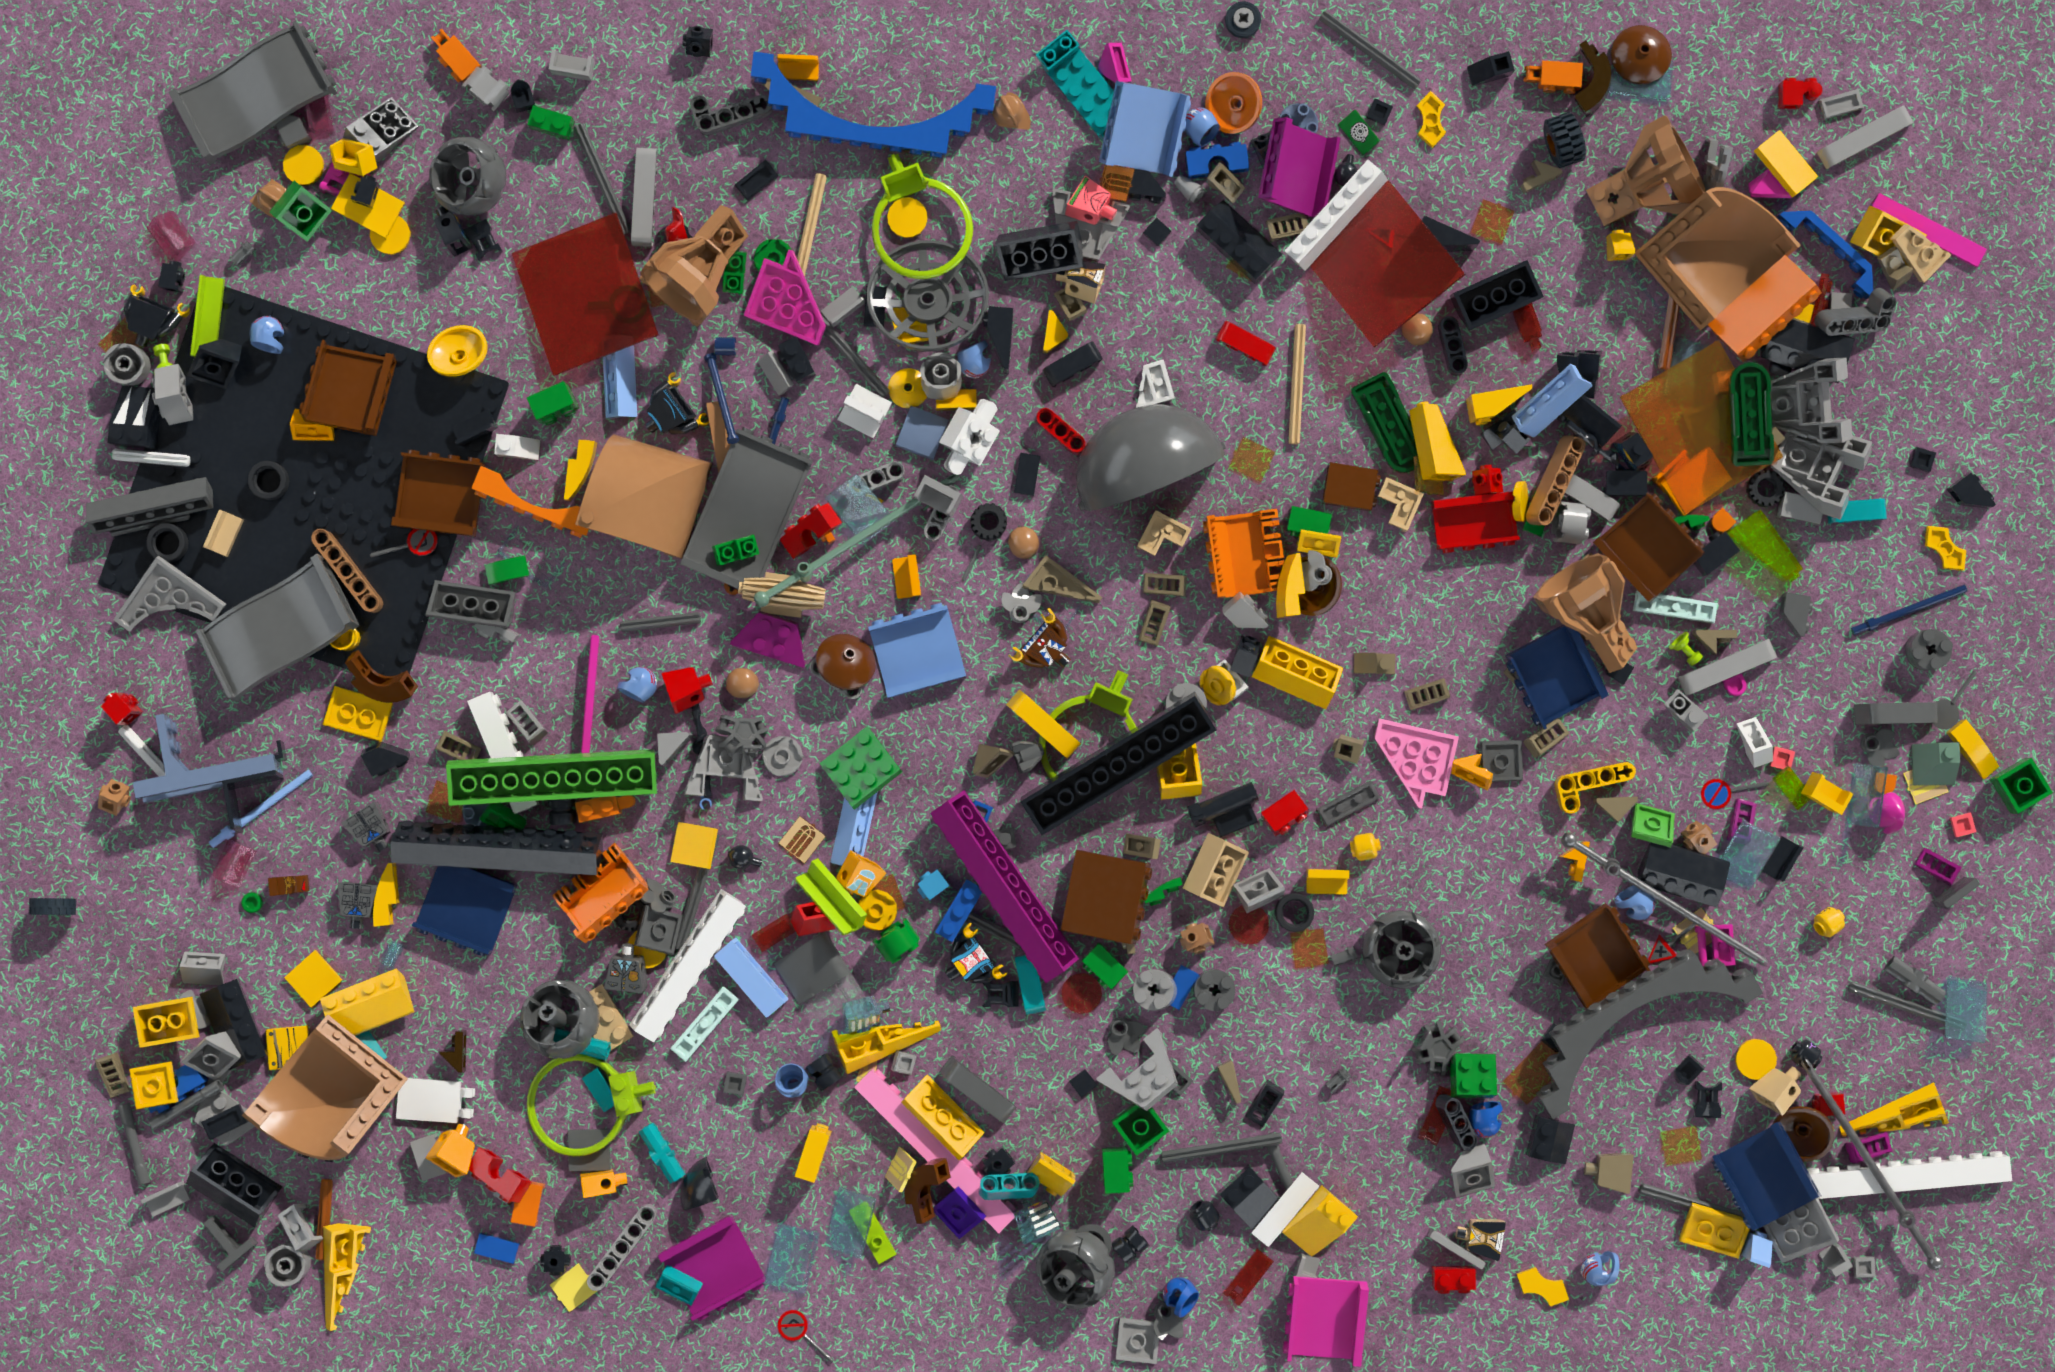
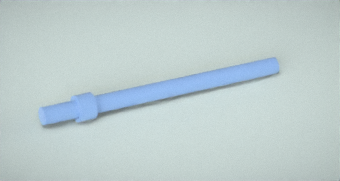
(227, 833)

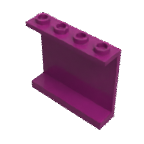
(1298, 168)
(720, 1261)

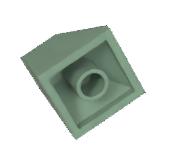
(1935, 763)

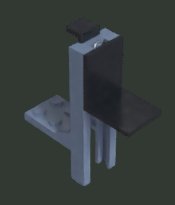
(229, 776)

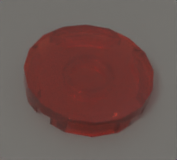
(1250, 926)
(1085, 988)

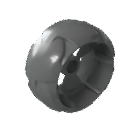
(487, 179)
(1386, 969)
(546, 1006)
(1061, 1284)

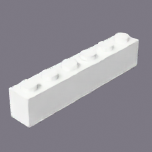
(1336, 215)
(496, 735)

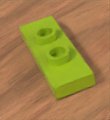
(879, 1242)

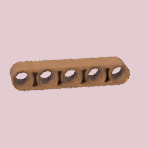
(718, 432)
(1555, 480)
(338, 566)

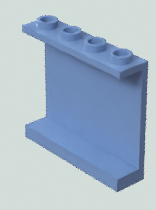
(1144, 128)
(917, 650)

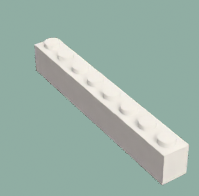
(687, 966)

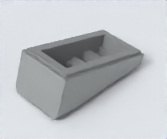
(538, 734)

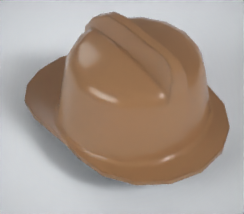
(1011, 112)
(268, 196)

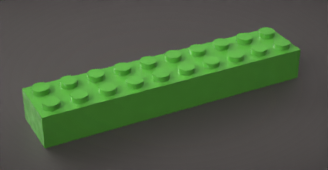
(551, 777)

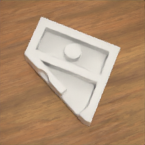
(1155, 385)

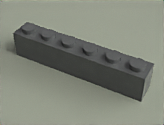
(149, 505)

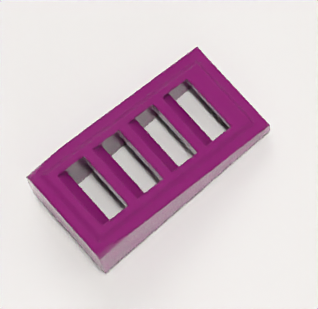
(1736, 812)
(1956, 868)
(1854, 1155)

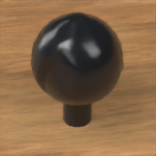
(1345, 170)
(742, 857)

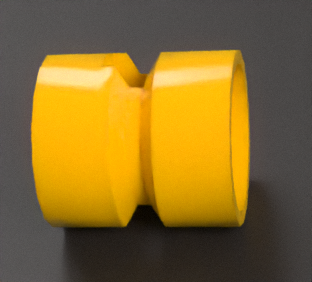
(347, 641)

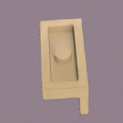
(223, 533)

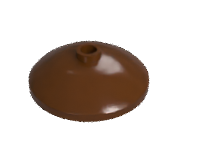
(1635, 64)
(1323, 600)
(842, 670)
(1813, 1140)

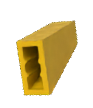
(1434, 444)

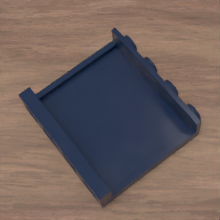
(1555, 674)

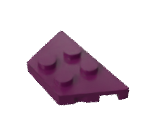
(772, 638)

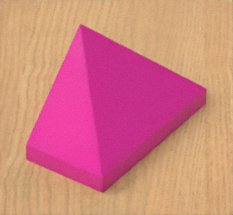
(1114, 63)
(1767, 186)

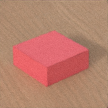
(1782, 758)
(1962, 824)

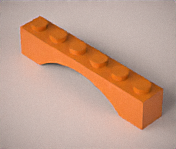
(492, 484)

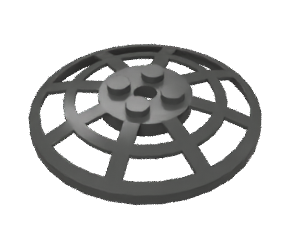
(920, 288)

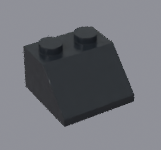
(1550, 1140)

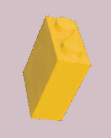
(813, 1152)

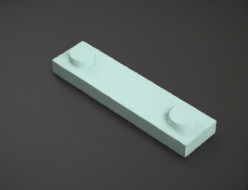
(1677, 607)
(704, 1023)

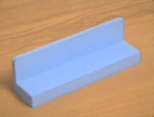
(620, 384)
(1551, 401)
(853, 830)
(751, 977)

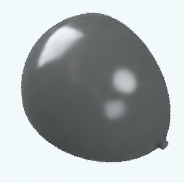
(1142, 454)

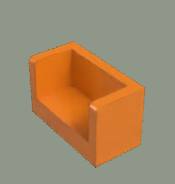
(527, 1210)

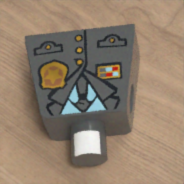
(627, 971)

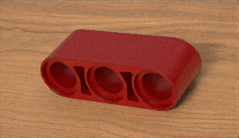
(1244, 341)
(1055, 422)

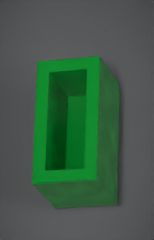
(551, 122)
(1307, 520)
(1104, 966)

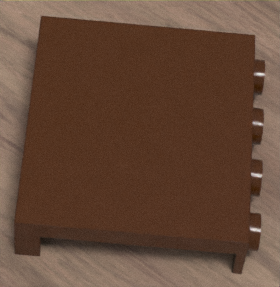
(347, 389)
(438, 494)
(1650, 547)
(1106, 897)
(1597, 955)

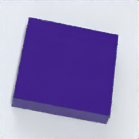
(958, 1212)

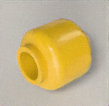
(1365, 846)
(1829, 922)

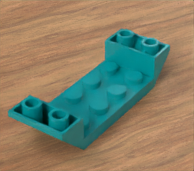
(1078, 80)

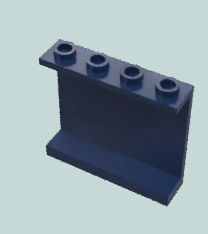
(465, 908)
(1766, 1177)

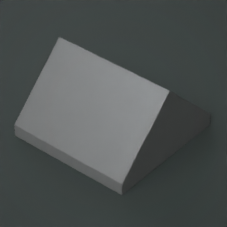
(670, 744)
(1259, 890)
(213, 1055)

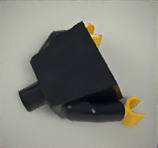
(150, 317)

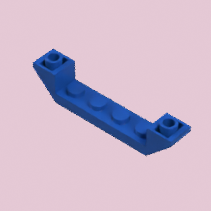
(1864, 284)

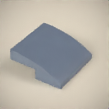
(921, 433)

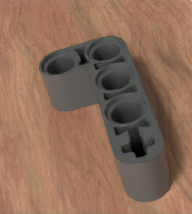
(733, 110)
(1854, 320)
(1895, 713)
(977, 1089)

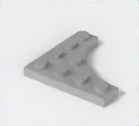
(166, 589)

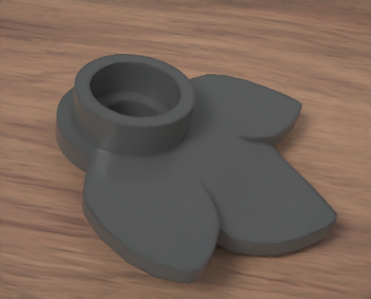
(1882, 747)
(658, 897)
(1127, 1037)
(1167, 1324)

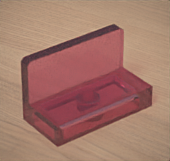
(320, 115)
(170, 234)
(234, 863)

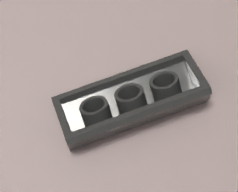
(471, 604)

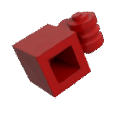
(1792, 91)

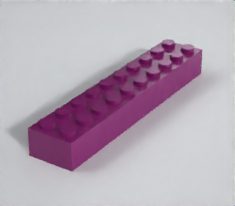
(1004, 886)

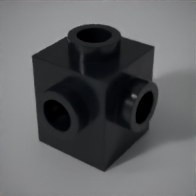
(698, 41)
(999, 1155)
(562, 1257)

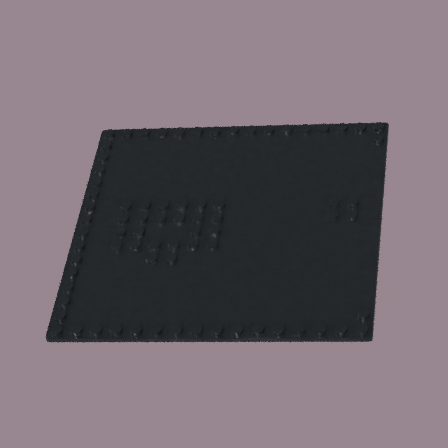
(333, 485)

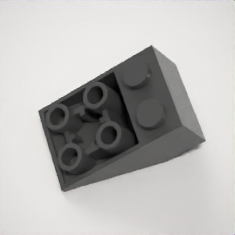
(382, 128)

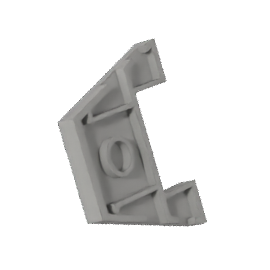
(1716, 172)
(1094, 237)
(716, 762)
(1149, 1081)
(218, 1104)

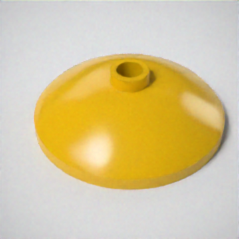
(456, 343)

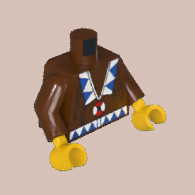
(1045, 645)

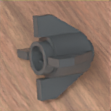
(1026, 754)

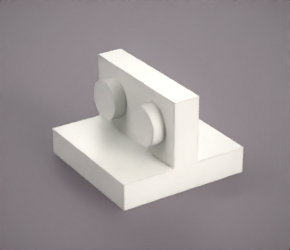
(864, 411)

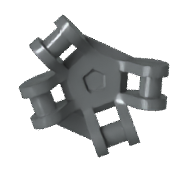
(745, 732)
(1438, 1048)

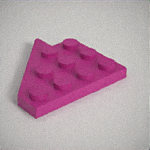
(785, 300)

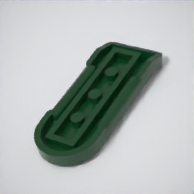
(1750, 415)
(1387, 421)

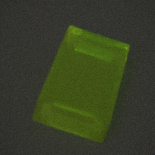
(1791, 787)

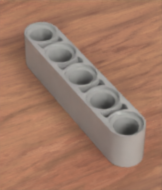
(1865, 137)
(644, 197)
(1727, 667)
(618, 1256)

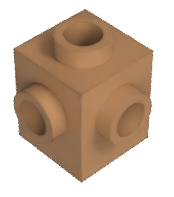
(114, 797)
(1698, 837)
(1196, 938)

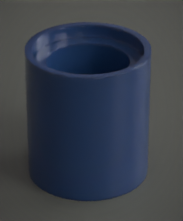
(725, 346)

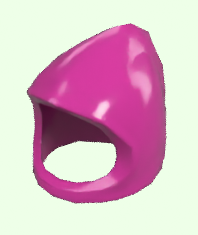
(1892, 813)

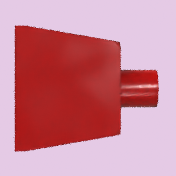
(685, 687)

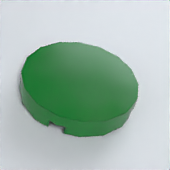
(771, 249)

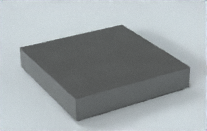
(1503, 759)
(1956, 892)
(658, 930)
(585, 1138)

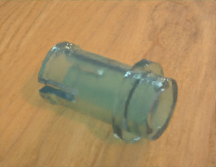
(392, 954)

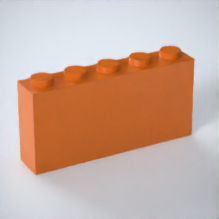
(1764, 308)

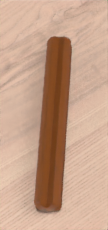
(1668, 334)
(324, 1213)

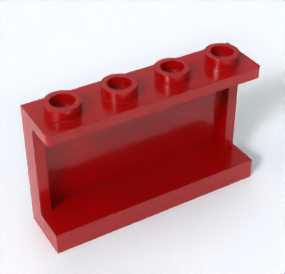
(1474, 522)

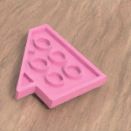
(1418, 757)

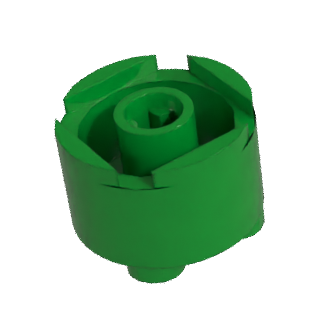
(897, 940)

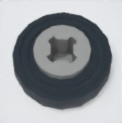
(1237, 25)

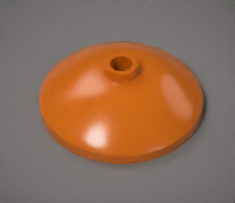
(1223, 100)

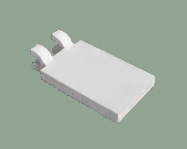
(433, 1100)

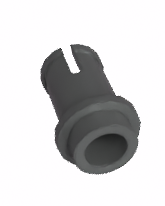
(242, 253)
(1344, 957)
(1338, 1080)

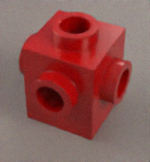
(1487, 480)

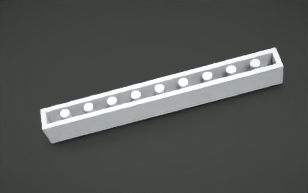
(1914, 1175)

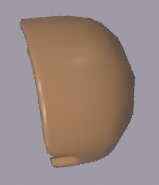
(1417, 329)
(1023, 542)
(742, 683)

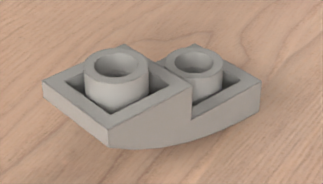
(490, 631)

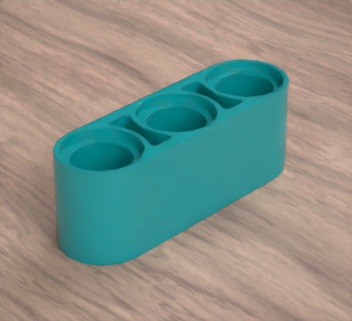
(1862, 511)
(1030, 986)
(1016, 1180)

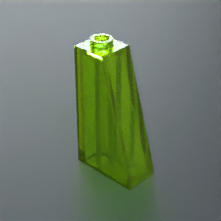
(1763, 544)

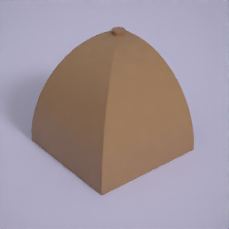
(1715, 251)
(644, 495)
(325, 1094)

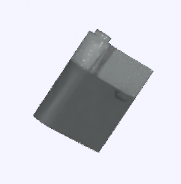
(818, 978)

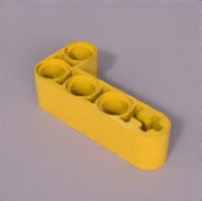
(1043, 724)
(1594, 781)

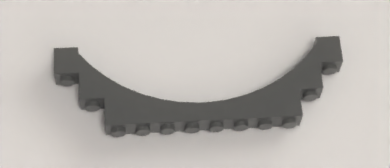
(1584, 1029)

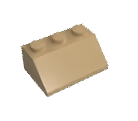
(1215, 870)

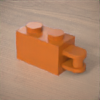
(455, 56)
(1556, 76)
(603, 807)

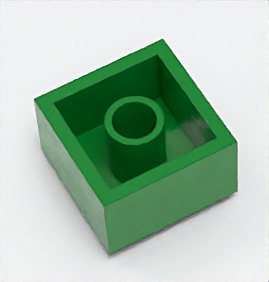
(300, 211)
(553, 403)
(2021, 785)
(1473, 1075)
(1140, 1127)
(1116, 1171)

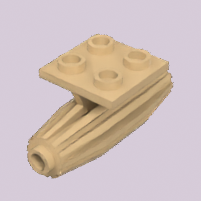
(789, 601)

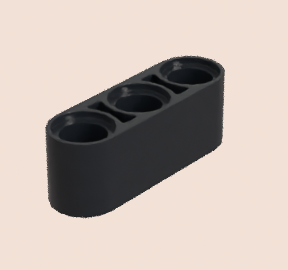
(1452, 336)
(1072, 363)
(1449, 1117)

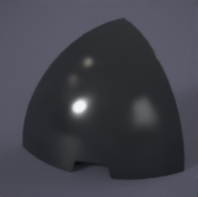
(1587, 364)
(698, 1186)

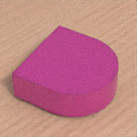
(1735, 685)

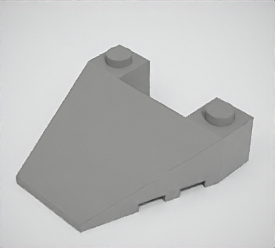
(1803, 402)
(1815, 467)

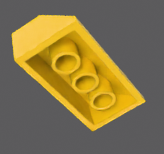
(1297, 672)
(370, 1002)

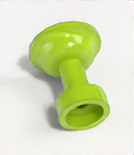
(162, 351)
(1681, 643)

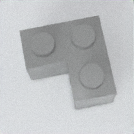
(171, 394)

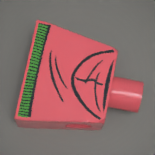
(1090, 203)

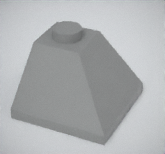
(1473, 1171)

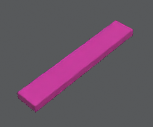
(1947, 239)
(590, 694)

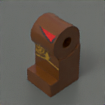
(288, 885)

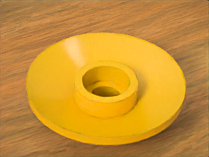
(902, 397)

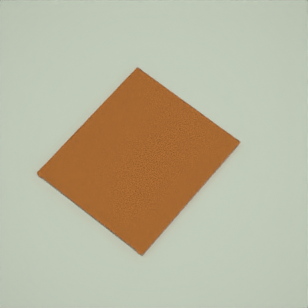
(1688, 427)

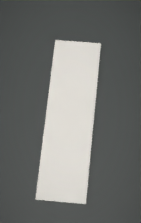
(1285, 1209)

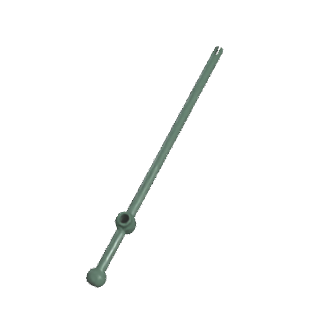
(805, 571)

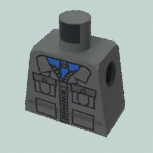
(369, 827)
(356, 901)

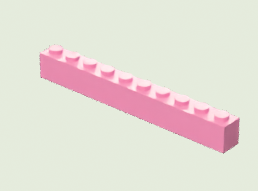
(887, 1102)

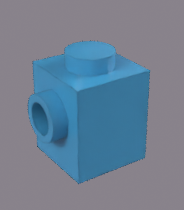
(932, 884)

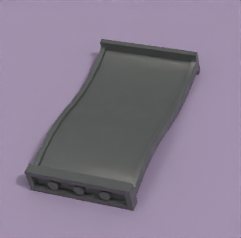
(253, 92)
(748, 498)
(276, 628)

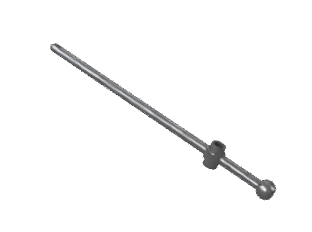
(1570, 840)
(1934, 1261)

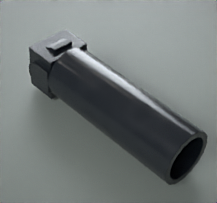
(1222, 804)

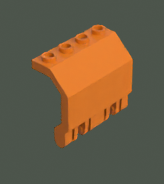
(1241, 553)
(603, 896)

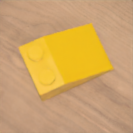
(1876, 231)
(1486, 405)
(1180, 775)
(165, 1021)
(1052, 1174)
(1319, 1222)

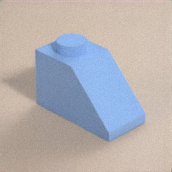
(1758, 1248)

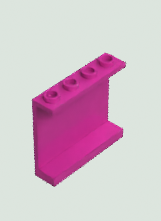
(1326, 1318)

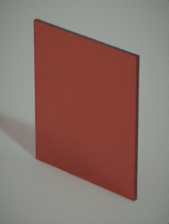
(1385, 266)
(585, 294)

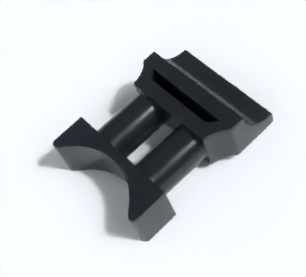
(478, 232)
(1009, 996)
(1707, 1109)

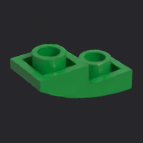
(735, 273)
(1694, 521)
(735, 550)
(506, 570)
(1157, 894)

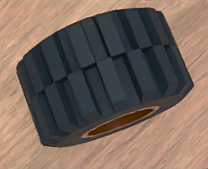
(1564, 140)

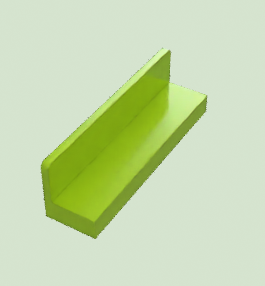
(207, 311)
(831, 898)

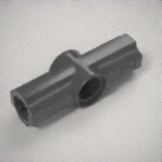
(1915, 980)

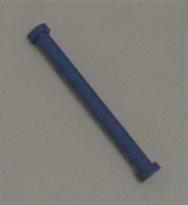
(732, 437)

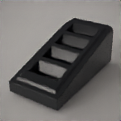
(1263, 1092)

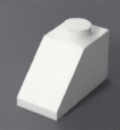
(517, 447)

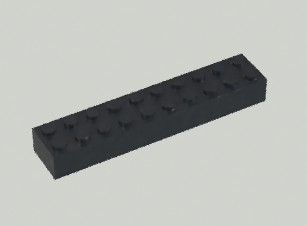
(1118, 763)
(497, 847)

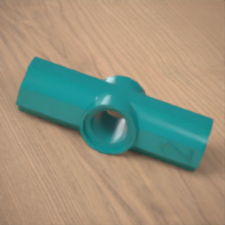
(597, 1047)
(661, 1153)

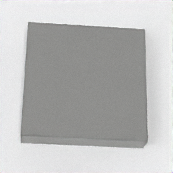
(1137, 1341)

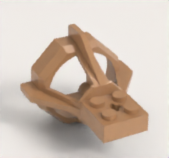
(1643, 183)
(690, 269)
(1589, 600)

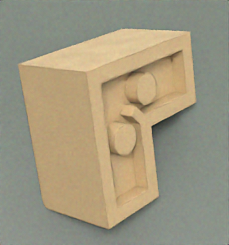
(1406, 502)
(1160, 528)

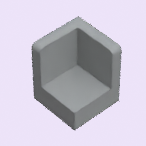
(1835, 1259)
(1307, 1266)

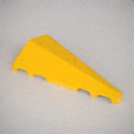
(864, 1048)
(1917, 1107)
(340, 1264)

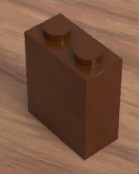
(1350, 486)

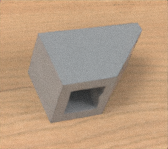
(1243, 612)
(1685, 711)

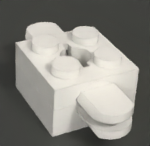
(961, 433)

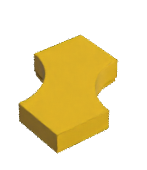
(1431, 128)
(1939, 540)
(1533, 1282)

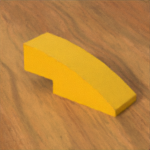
(579, 468)
(1289, 587)
(1973, 748)
(386, 895)

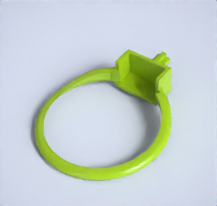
(903, 183)
(1106, 697)
(625, 1095)

